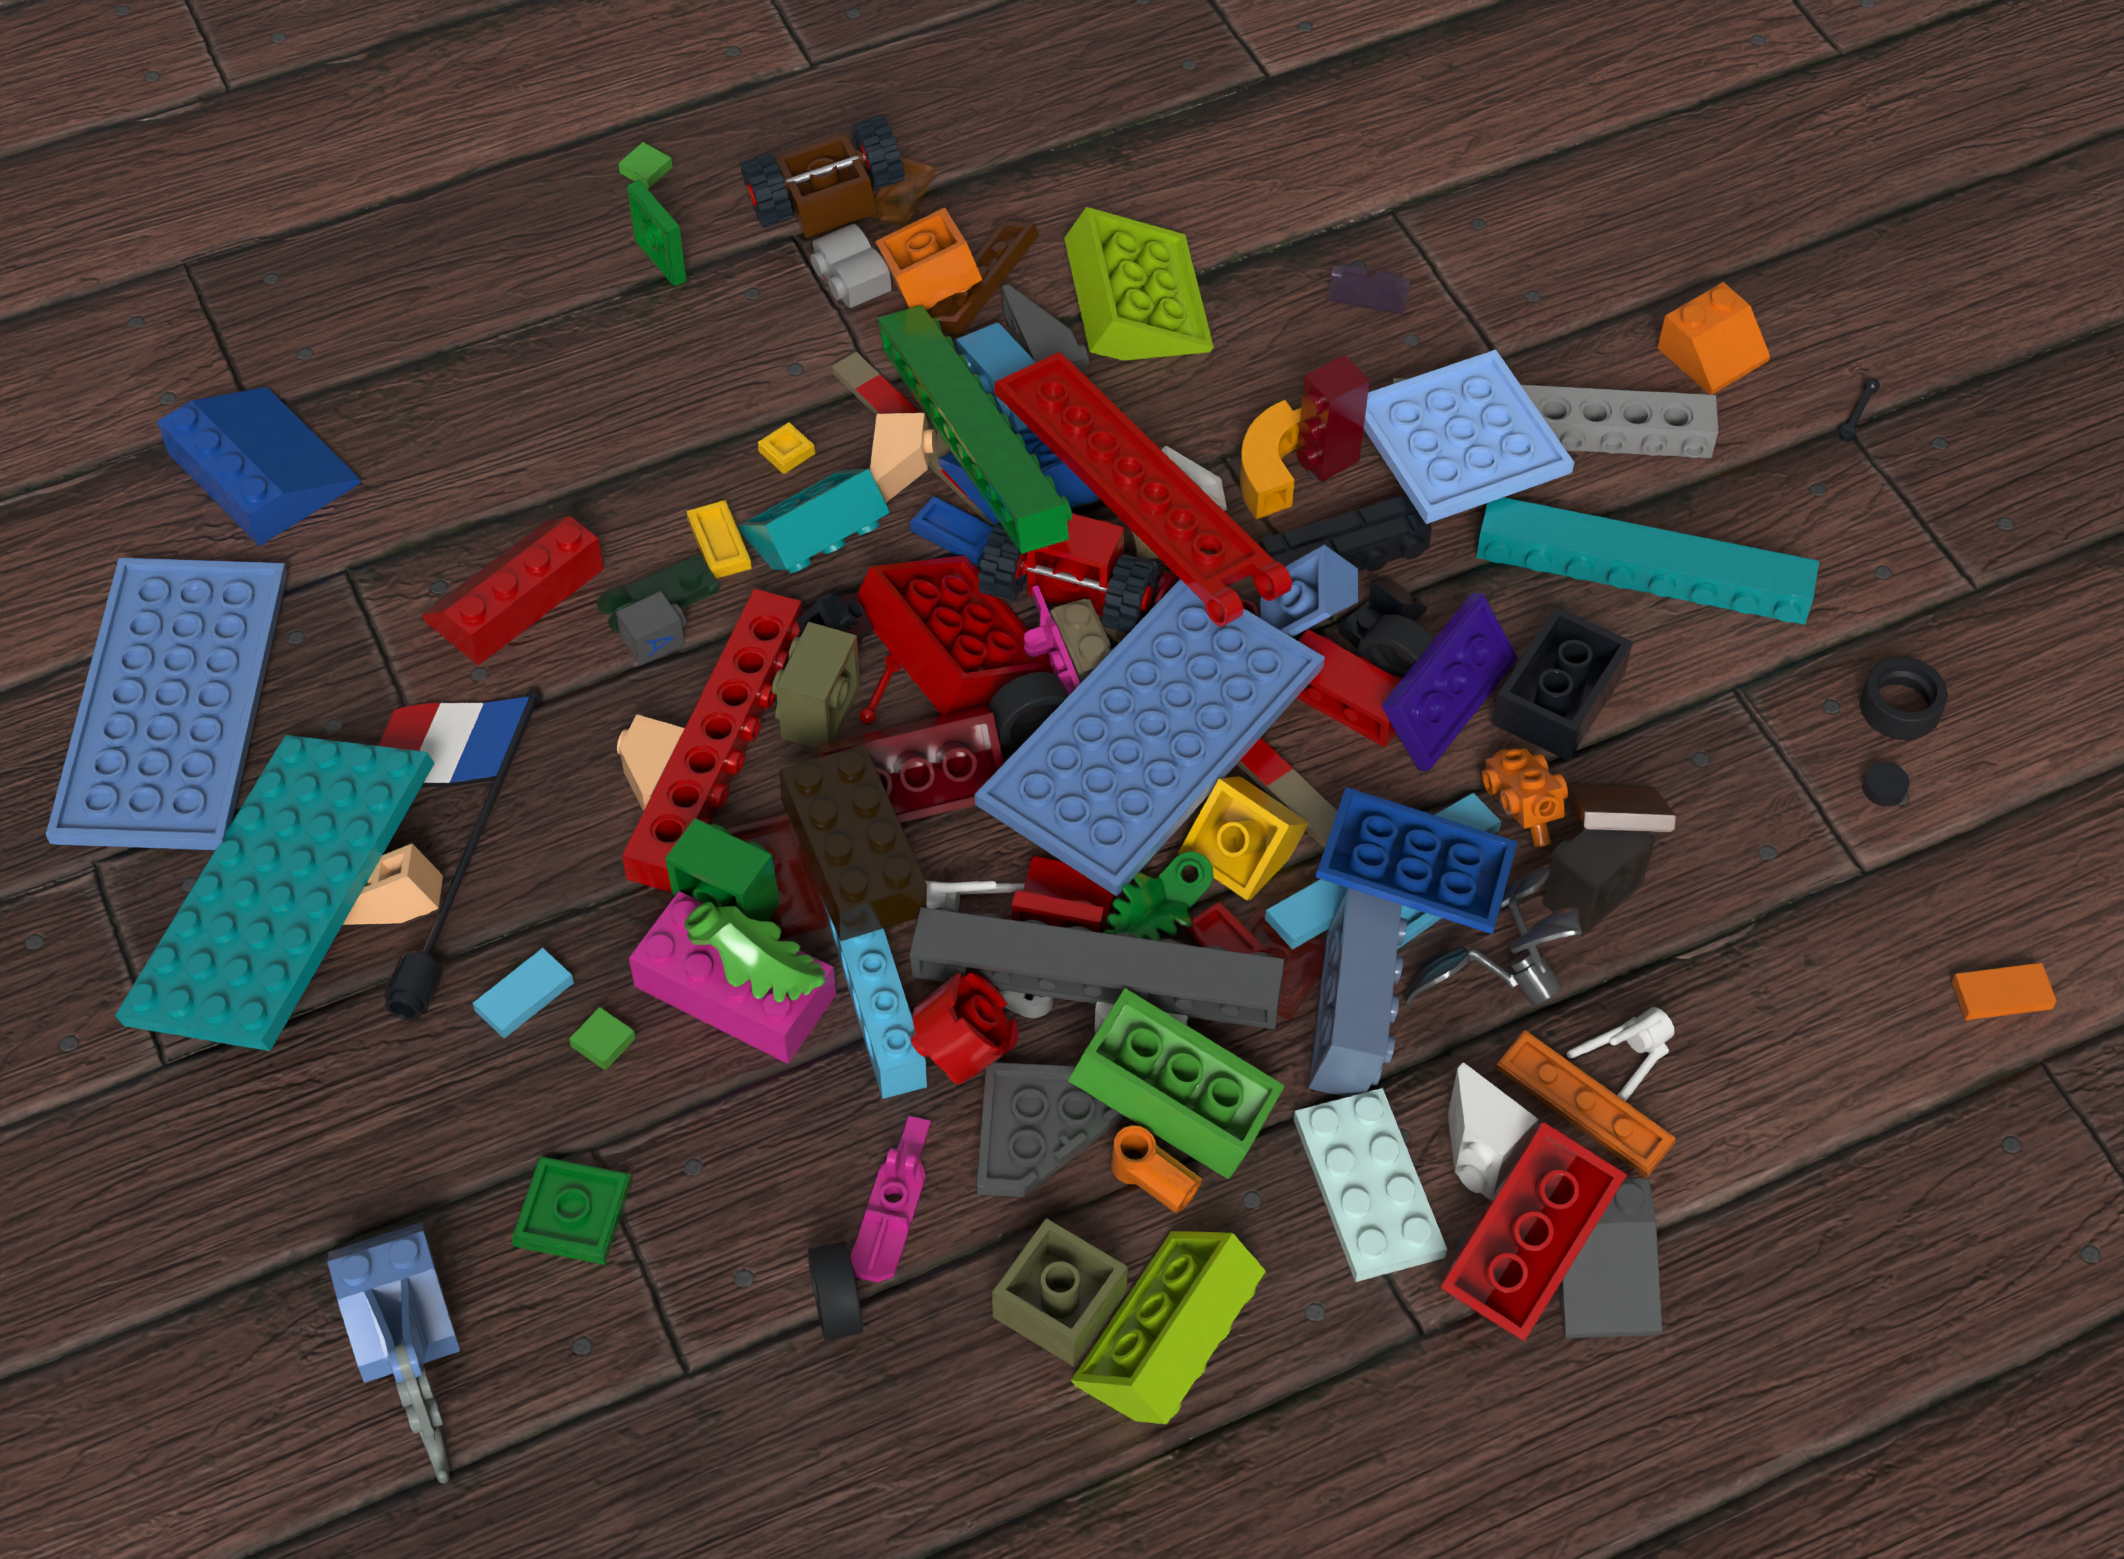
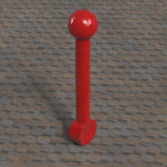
(867, 714)

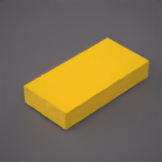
(719, 539)

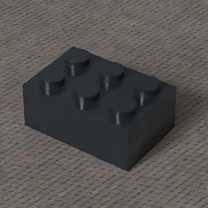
(1561, 683)

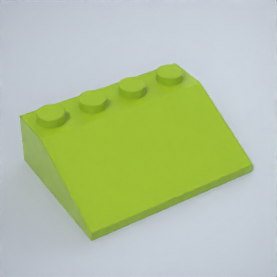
(1135, 288)

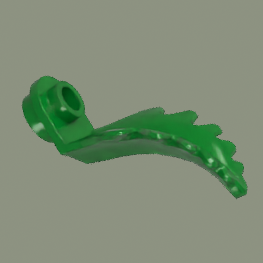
(1161, 899)

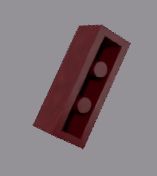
(1332, 418)

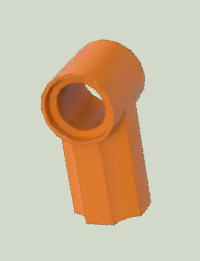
(1155, 1172)

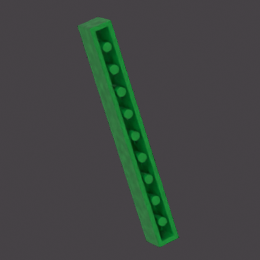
(975, 430)

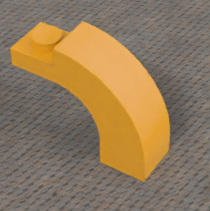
(1263, 476)

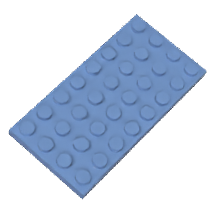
(168, 705)
(1148, 736)

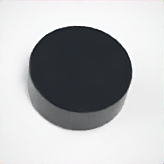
(1886, 784)

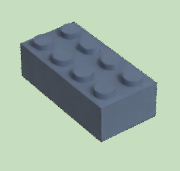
(1357, 995)

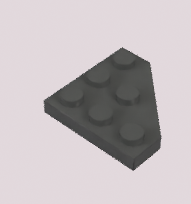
(1034, 1126)

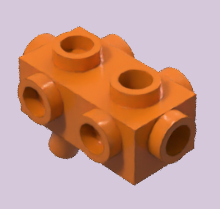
(1526, 790)

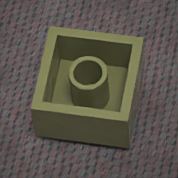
(817, 685)
(1059, 1292)

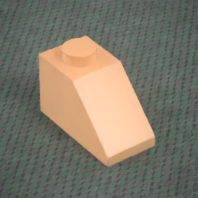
(900, 451)
(645, 754)

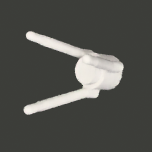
(948, 894)
(1643, 1034)

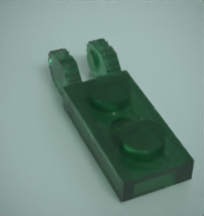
(680, 583)

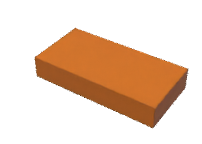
(2004, 991)

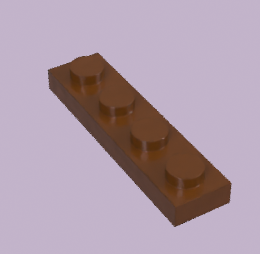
(994, 263)

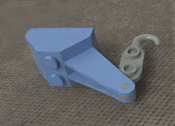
(398, 1322)

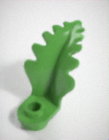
(753, 952)

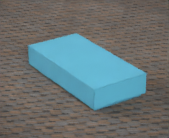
(523, 993)

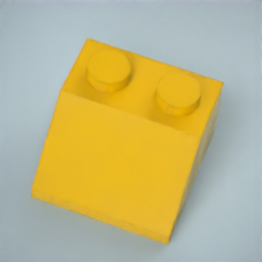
(1244, 835)

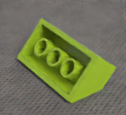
(1170, 1325)

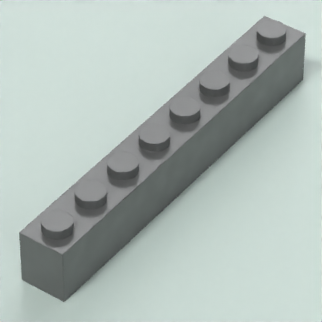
(1098, 966)

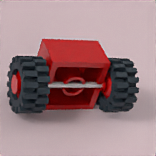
(1076, 569)

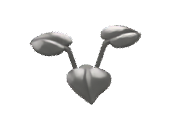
(1529, 968)

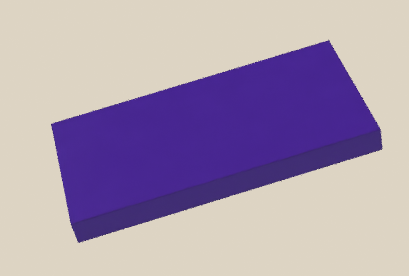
(1449, 682)

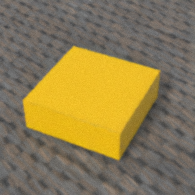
(786, 448)

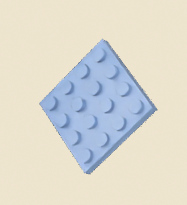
(1463, 436)

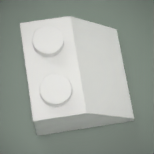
(1485, 1131)

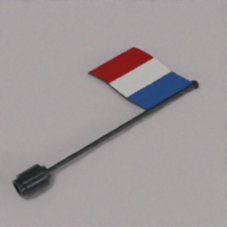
(468, 747)

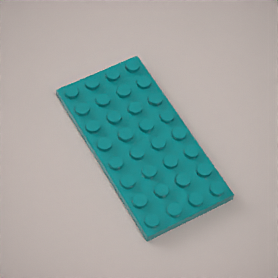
(275, 892)

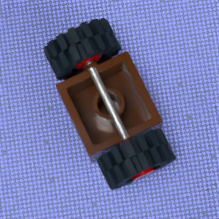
(825, 181)

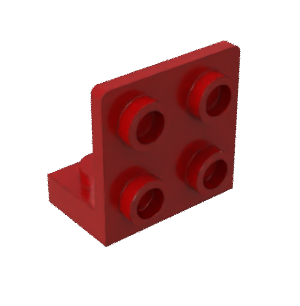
(1061, 897)

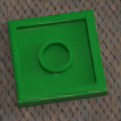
(656, 233)
(572, 1210)

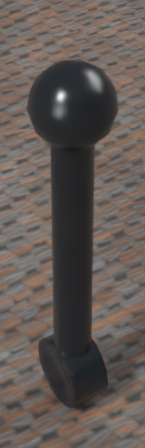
(1848, 431)

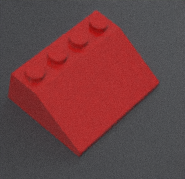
(946, 631)

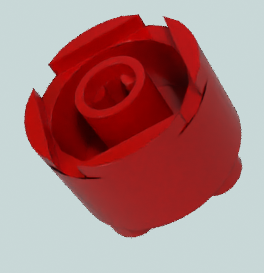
(963, 1027)

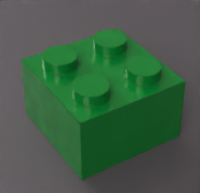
(723, 871)

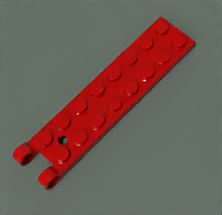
(1141, 485)

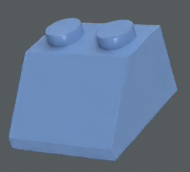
(1320, 588)

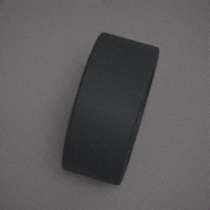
(1399, 634)
(1912, 674)
(1018, 698)
(835, 1290)

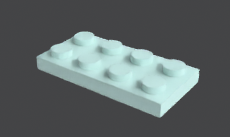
(1369, 1185)

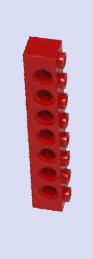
(740, 678)

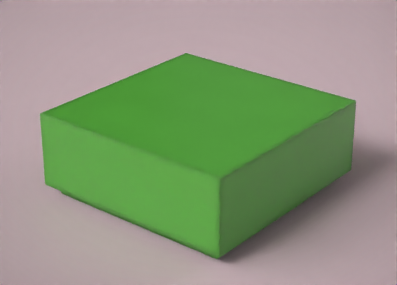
(645, 165)
(602, 1038)

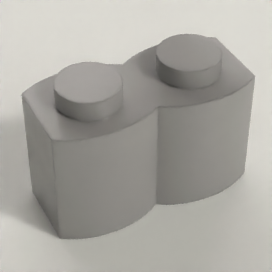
(850, 266)

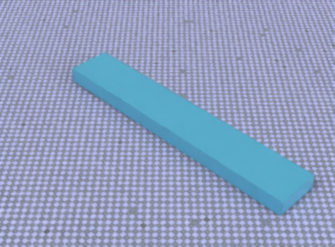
(1315, 906)

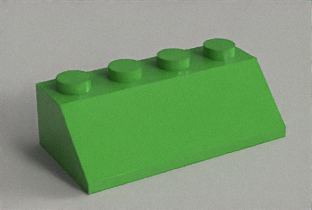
(1176, 1083)

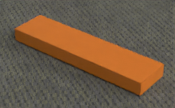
(1586, 1103)

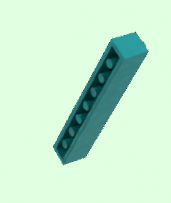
(1648, 559)

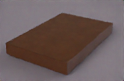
(1621, 808)

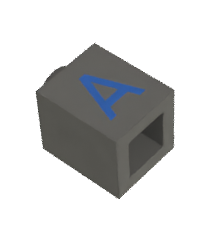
(651, 627)

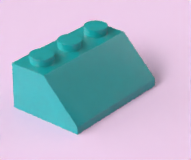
(816, 519)

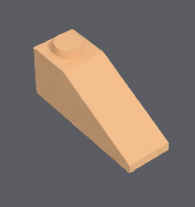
(398, 889)

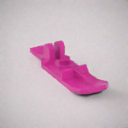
(1048, 640)
(887, 1223)

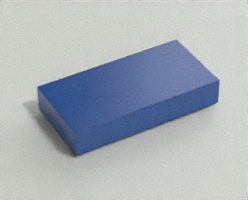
(952, 529)

